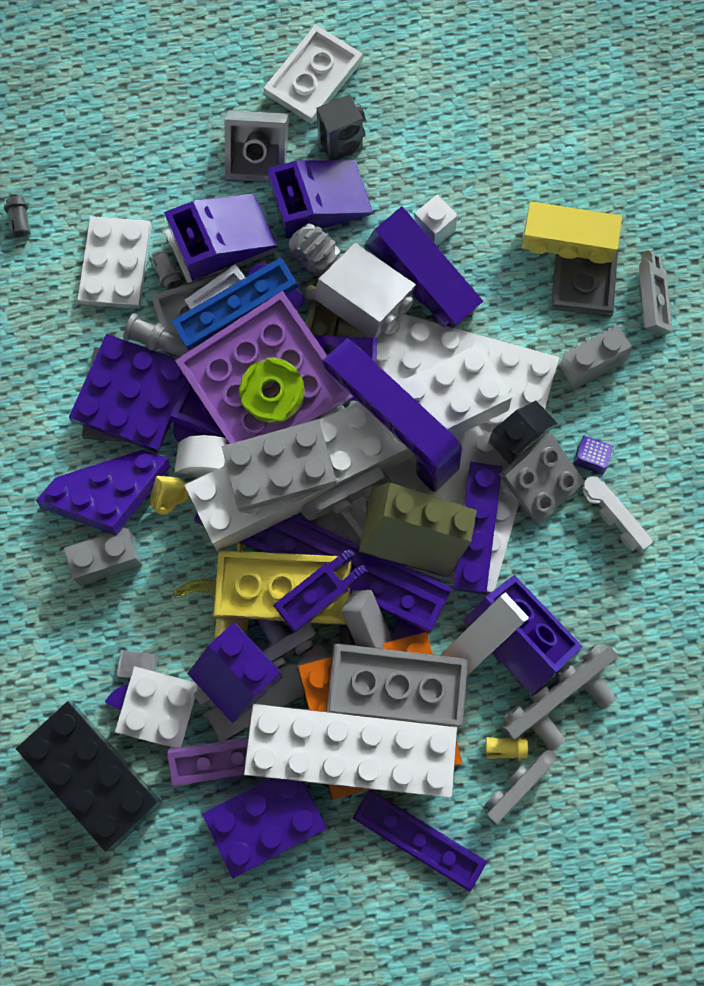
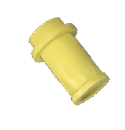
(507, 748)

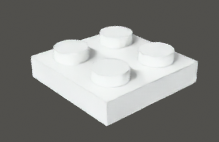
(157, 707)

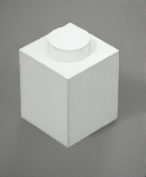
(437, 219)

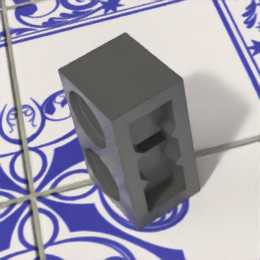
(340, 127)

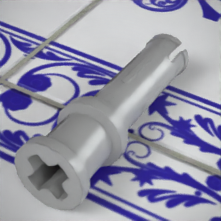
(154, 336)

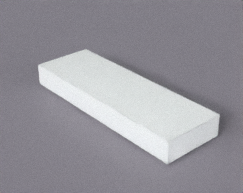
(487, 632)

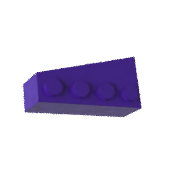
(415, 256)

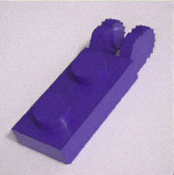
(317, 592)

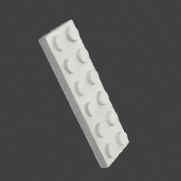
(350, 751)

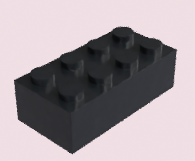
(89, 776)

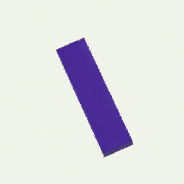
(420, 840)

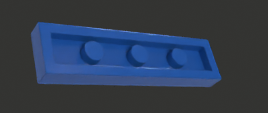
(233, 303)

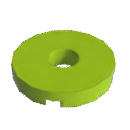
(285, 403)

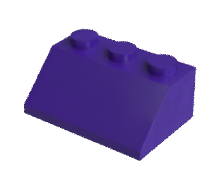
(538, 645)

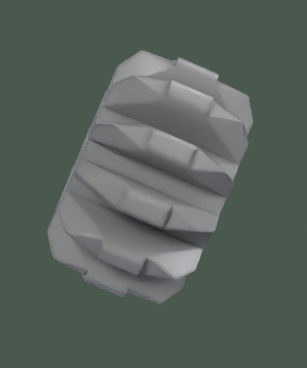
(313, 249)

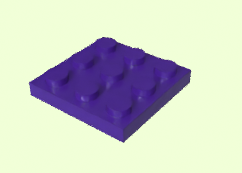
(129, 393)

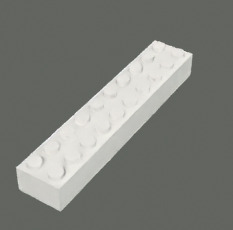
(455, 391)

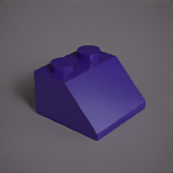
(234, 672)

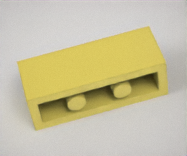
(571, 232)

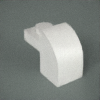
(200, 455)

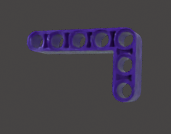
(434, 445)

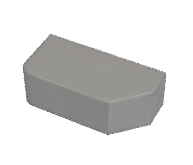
(365, 620)

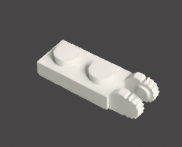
(616, 513)

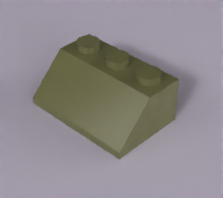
(416, 529)

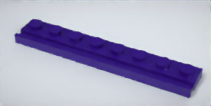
(395, 587)

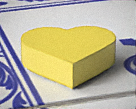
(167, 493)

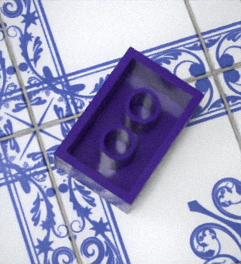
(263, 823)

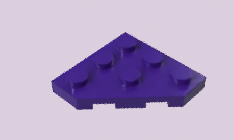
(105, 492)

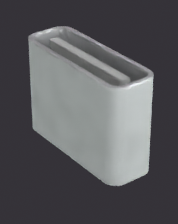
(129, 659)

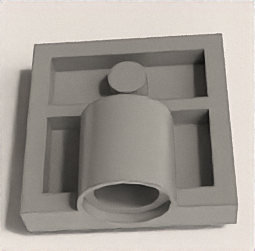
(542, 478)

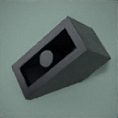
(521, 430)

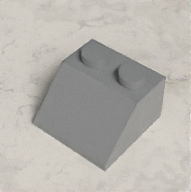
(254, 144)

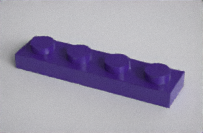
(483, 496)

